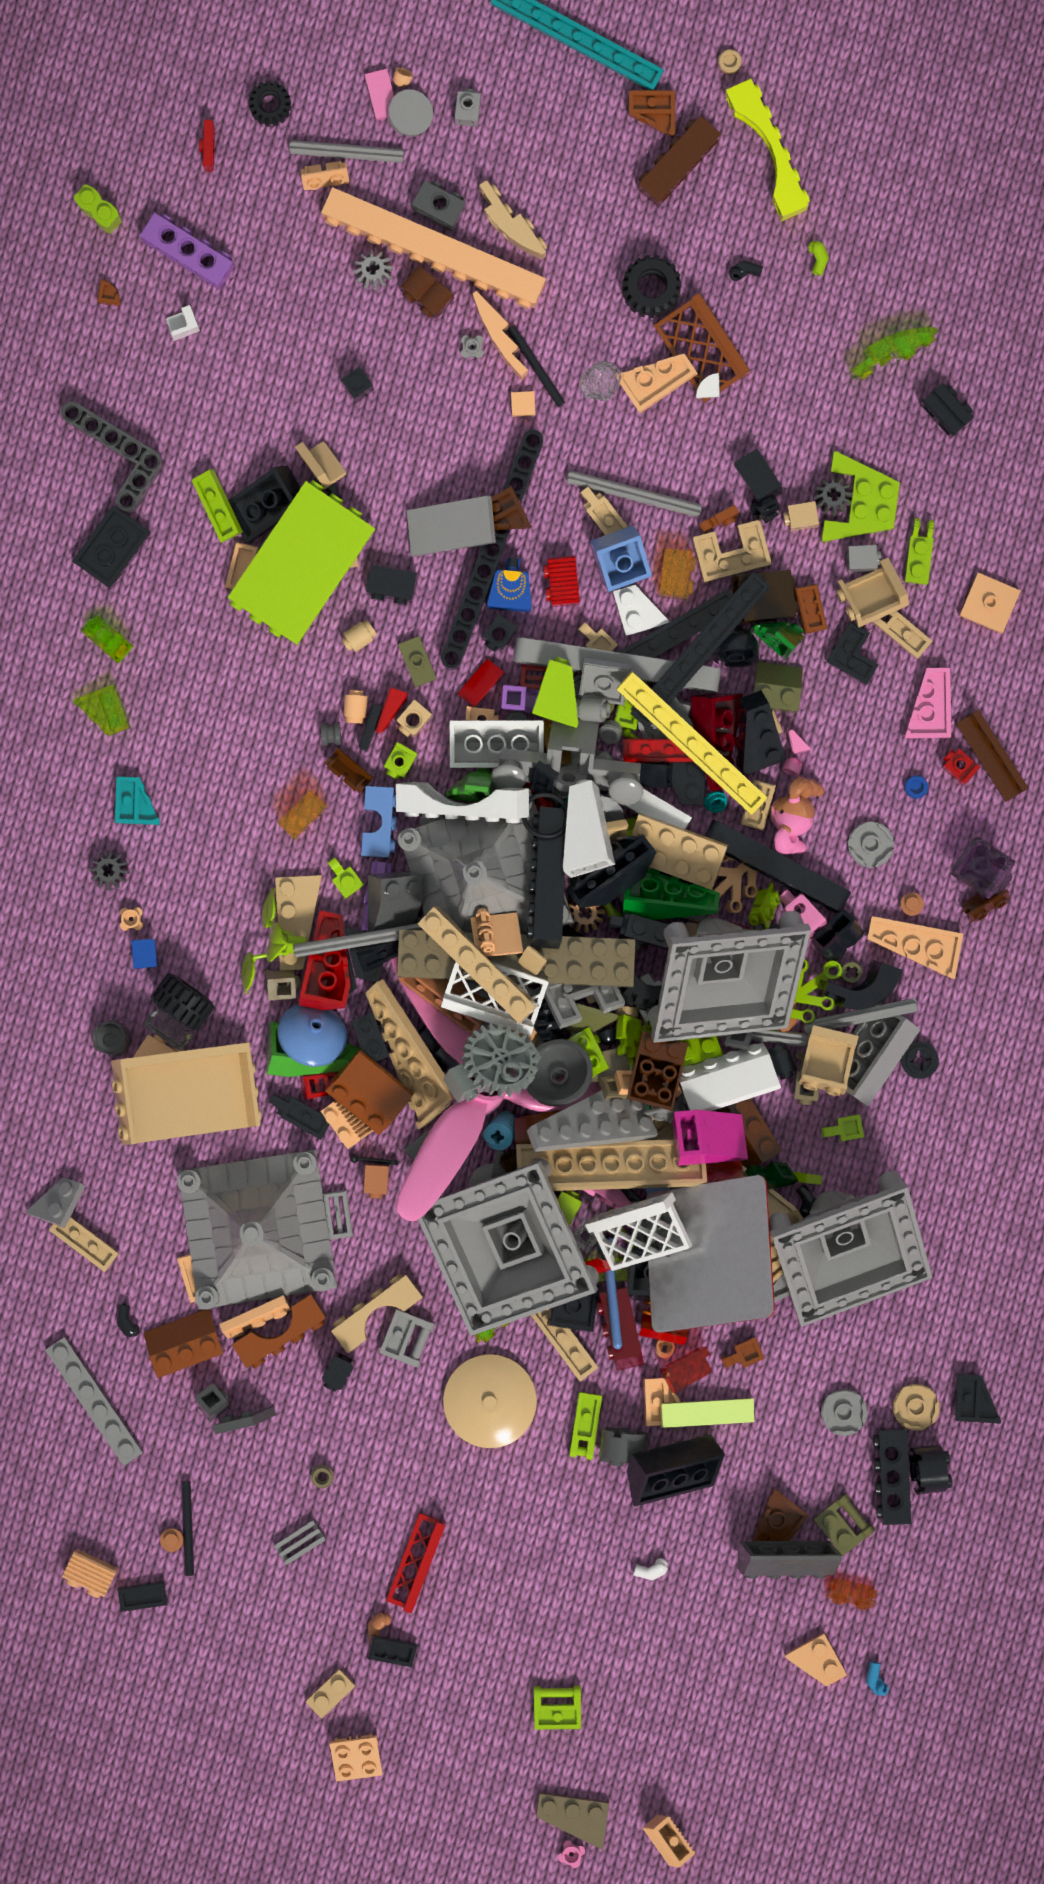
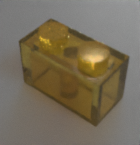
(676, 574)
(302, 815)

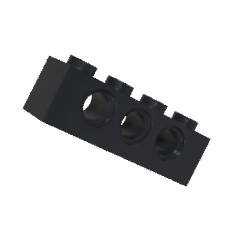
(901, 1511)

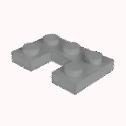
(562, 1000)

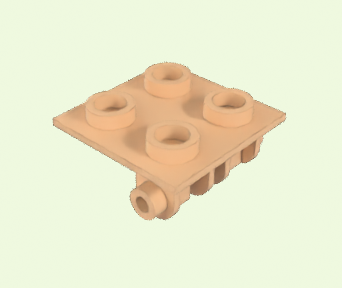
(496, 933)
(356, 1757)

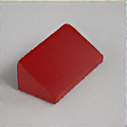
(481, 683)
(647, 1330)

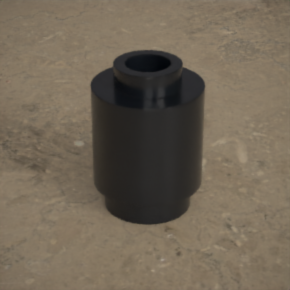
(782, 1061)

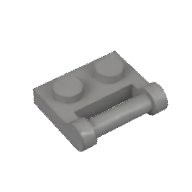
(399, 1336)

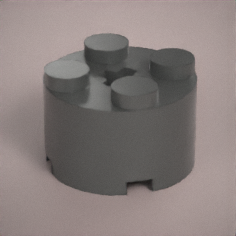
(620, 1443)

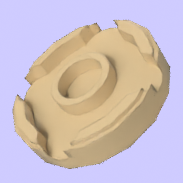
(916, 1407)

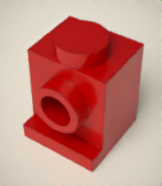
(960, 775)

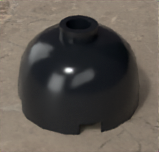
(738, 649)

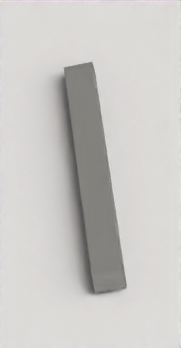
(646, 668)

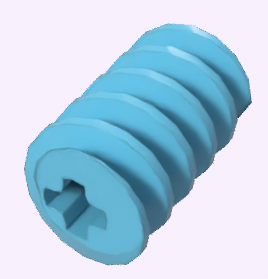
(500, 1131)

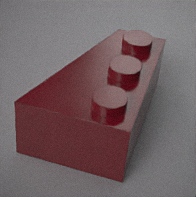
(630, 1353)

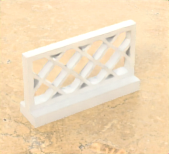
(490, 1013)
(628, 1216)

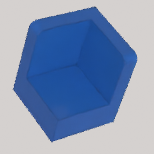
(144, 954)

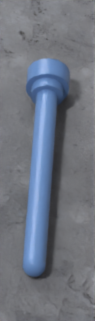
(613, 1303)

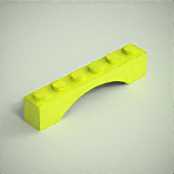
(747, 106)

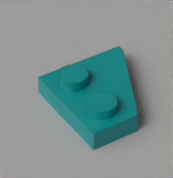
(133, 803)

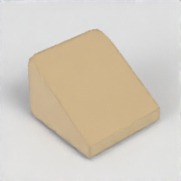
(532, 961)

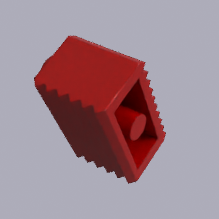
(562, 581)

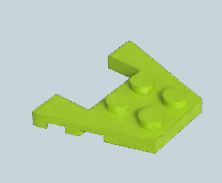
(872, 501)

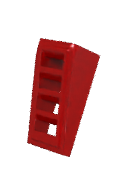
(392, 705)
(305, 1084)

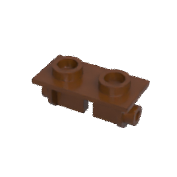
(354, 774)
(979, 908)

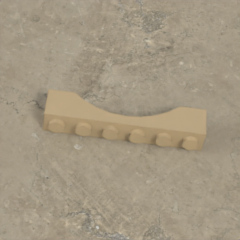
(477, 965)

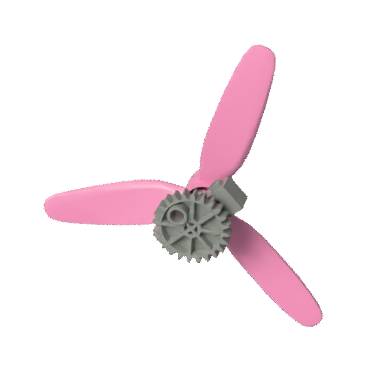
(491, 1069)

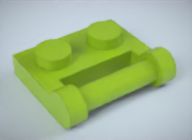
(557, 1715)

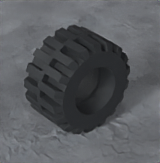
(658, 268)
(182, 1001)

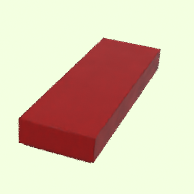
(652, 750)

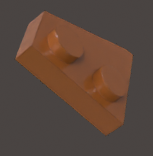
(654, 109)

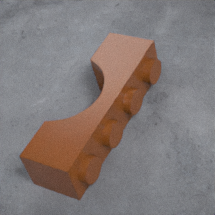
(254, 1347)

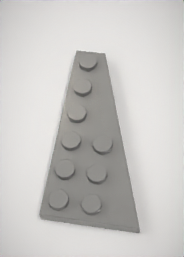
(593, 1123)

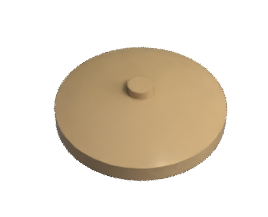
(490, 1400)

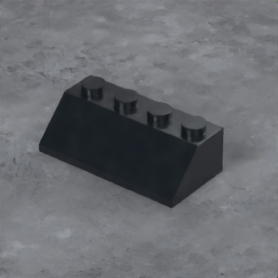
(674, 1469)

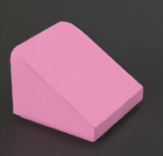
(796, 744)

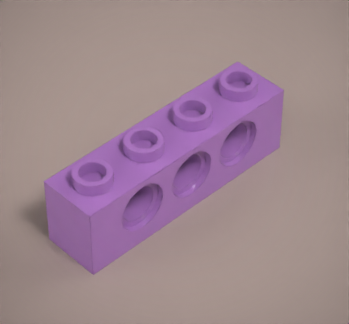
(214, 275)

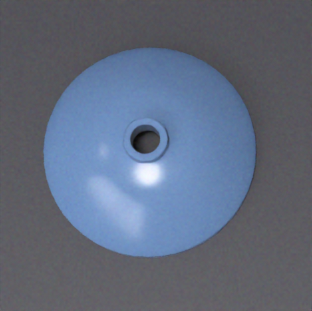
(308, 1044)

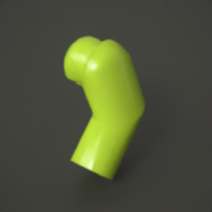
(821, 255)

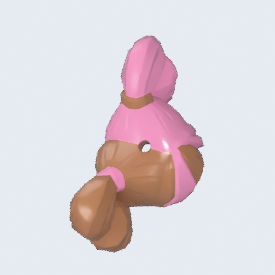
(796, 817)

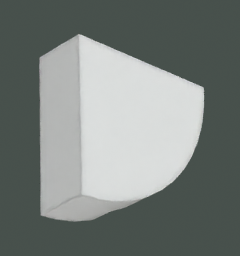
(709, 387)

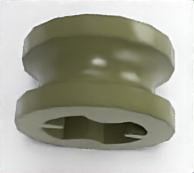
(851, 979)

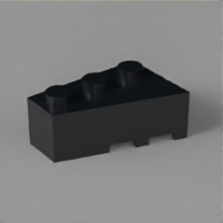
(758, 735)

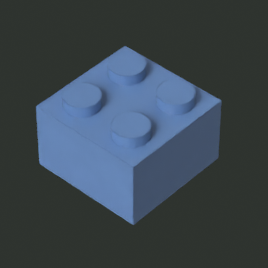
(620, 558)

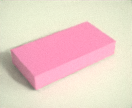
(380, 92)

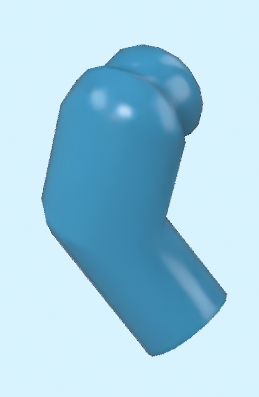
(874, 1681)

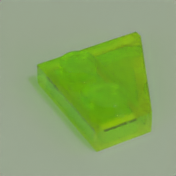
(105, 709)

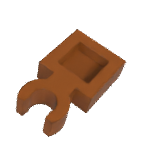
(725, 517)

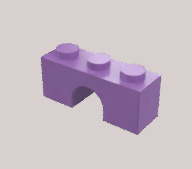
(518, 699)

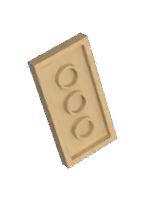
(682, 851)

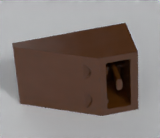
(656, 1071)

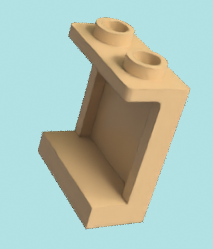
(873, 594)
(828, 1060)

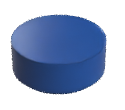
(916, 787)

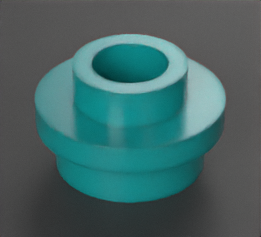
(715, 801)

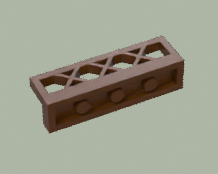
(991, 756)

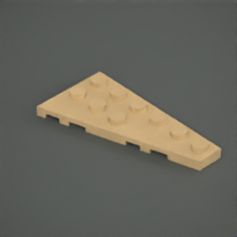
(410, 1056)

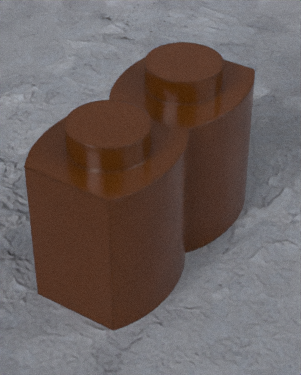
(426, 292)

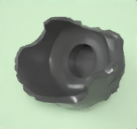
(111, 1038)

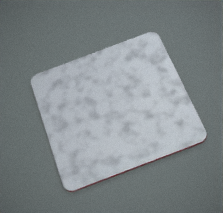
(730, 1260)

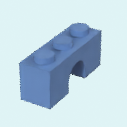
(379, 843)

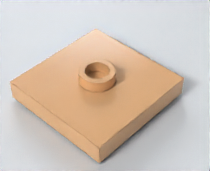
(989, 603)

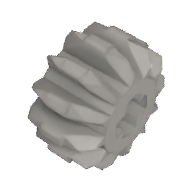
(366, 266)

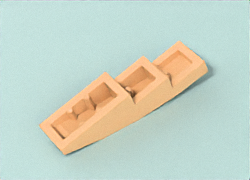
(496, 328)

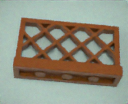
(715, 331)

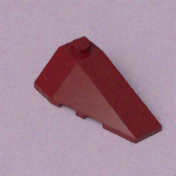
(717, 722)

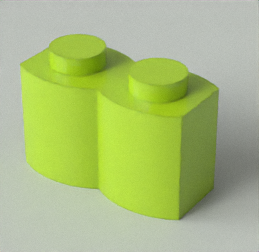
(93, 206)

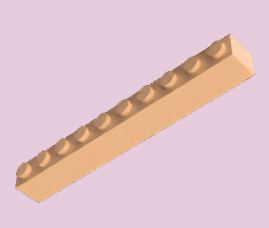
(434, 248)

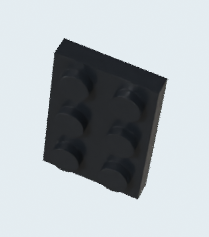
(111, 547)

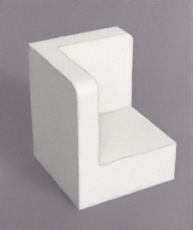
(183, 323)

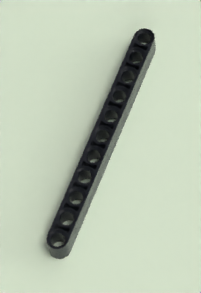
(486, 560)

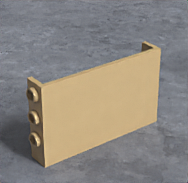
(185, 1093)

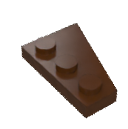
(779, 1519)

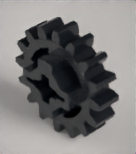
(546, 1024)

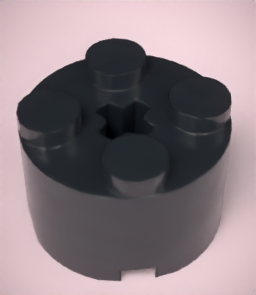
(930, 1469)

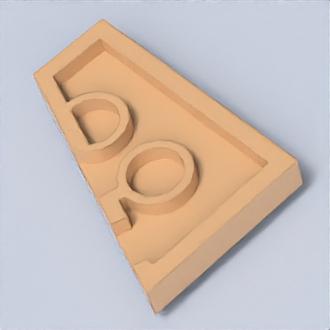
(653, 382)

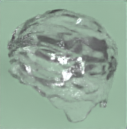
(600, 381)

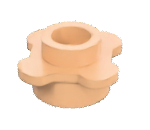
(126, 914)

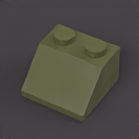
(780, 686)

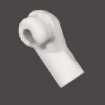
(652, 1572)

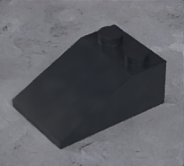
(264, 502)

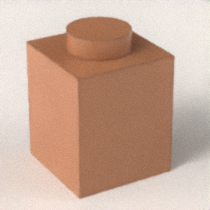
(376, 1180)

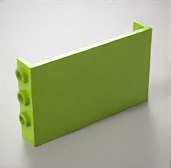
(301, 562)

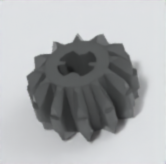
(827, 501)
(117, 868)

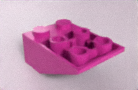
(708, 1137)

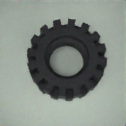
(265, 90)

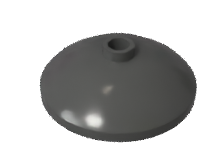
(559, 1060)

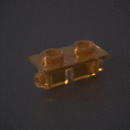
(843, 1594)

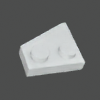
(637, 611)

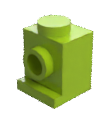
(407, 755)

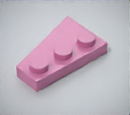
(932, 707)

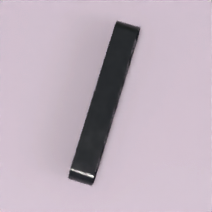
(779, 868)

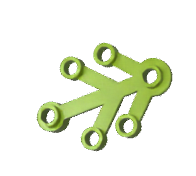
(802, 991)

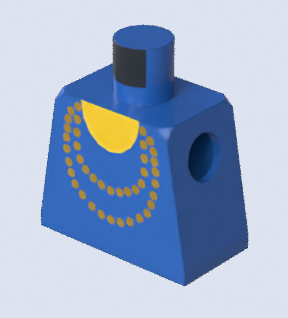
(510, 589)

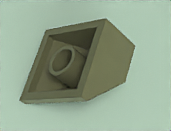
(591, 1018)

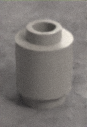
(592, 709)

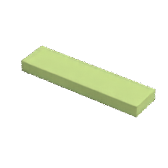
(707, 1412)

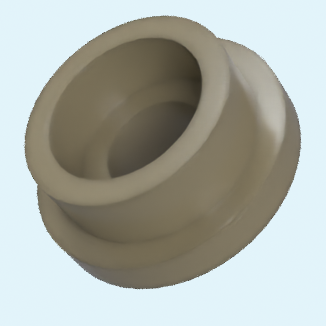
(322, 1483)

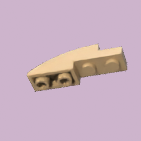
(516, 229)

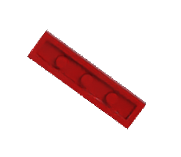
(418, 1580)

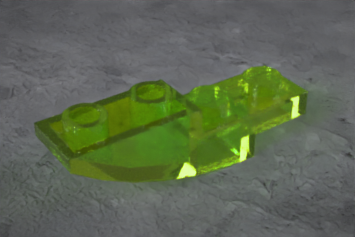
(899, 345)

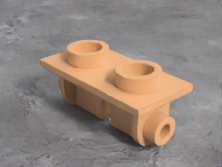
(334, 175)

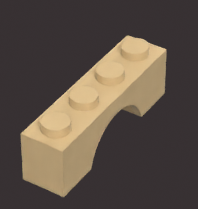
(400, 1294)

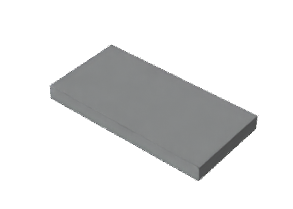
(451, 526)

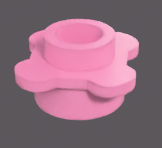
(571, 1860)

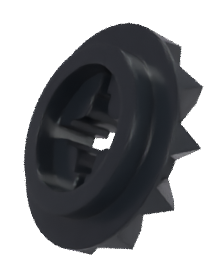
(928, 1067)

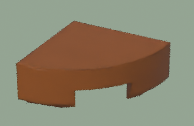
(108, 294)

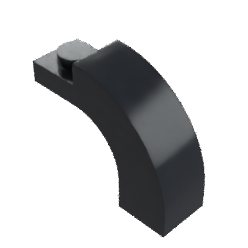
(875, 989)

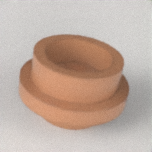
(912, 904)
(171, 1540)

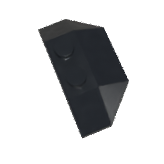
(632, 860)

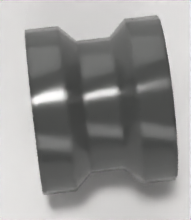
(331, 733)

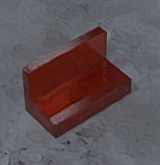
(686, 1369)

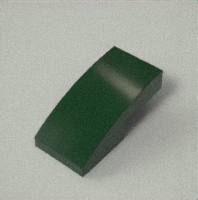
(776, 1174)

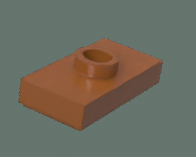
(810, 609)

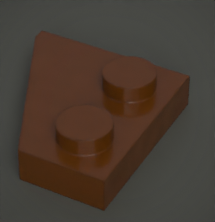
(508, 511)

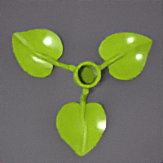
(277, 945)

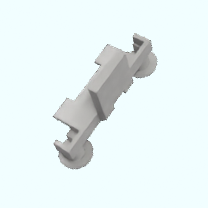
(613, 776)

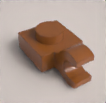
(746, 1353)

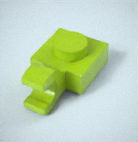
(346, 880)
(847, 1128)

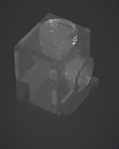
(584, 1245)

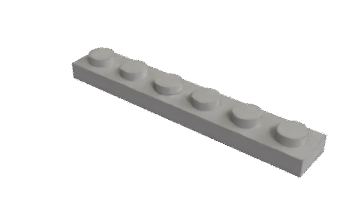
(94, 1401)

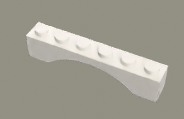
(423, 798)

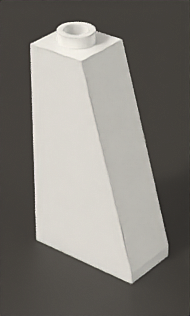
(659, 809)
(586, 834)

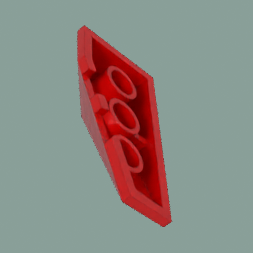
(327, 973)

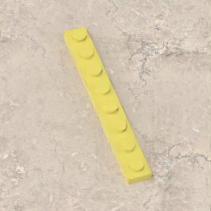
(691, 743)

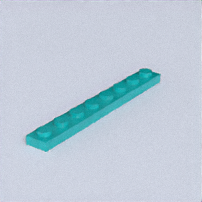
(583, 40)

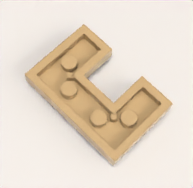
(750, 557)

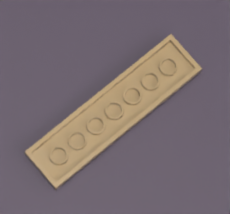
(615, 1166)

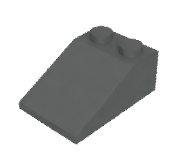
(394, 899)

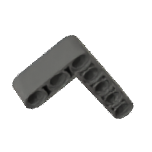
(119, 447)

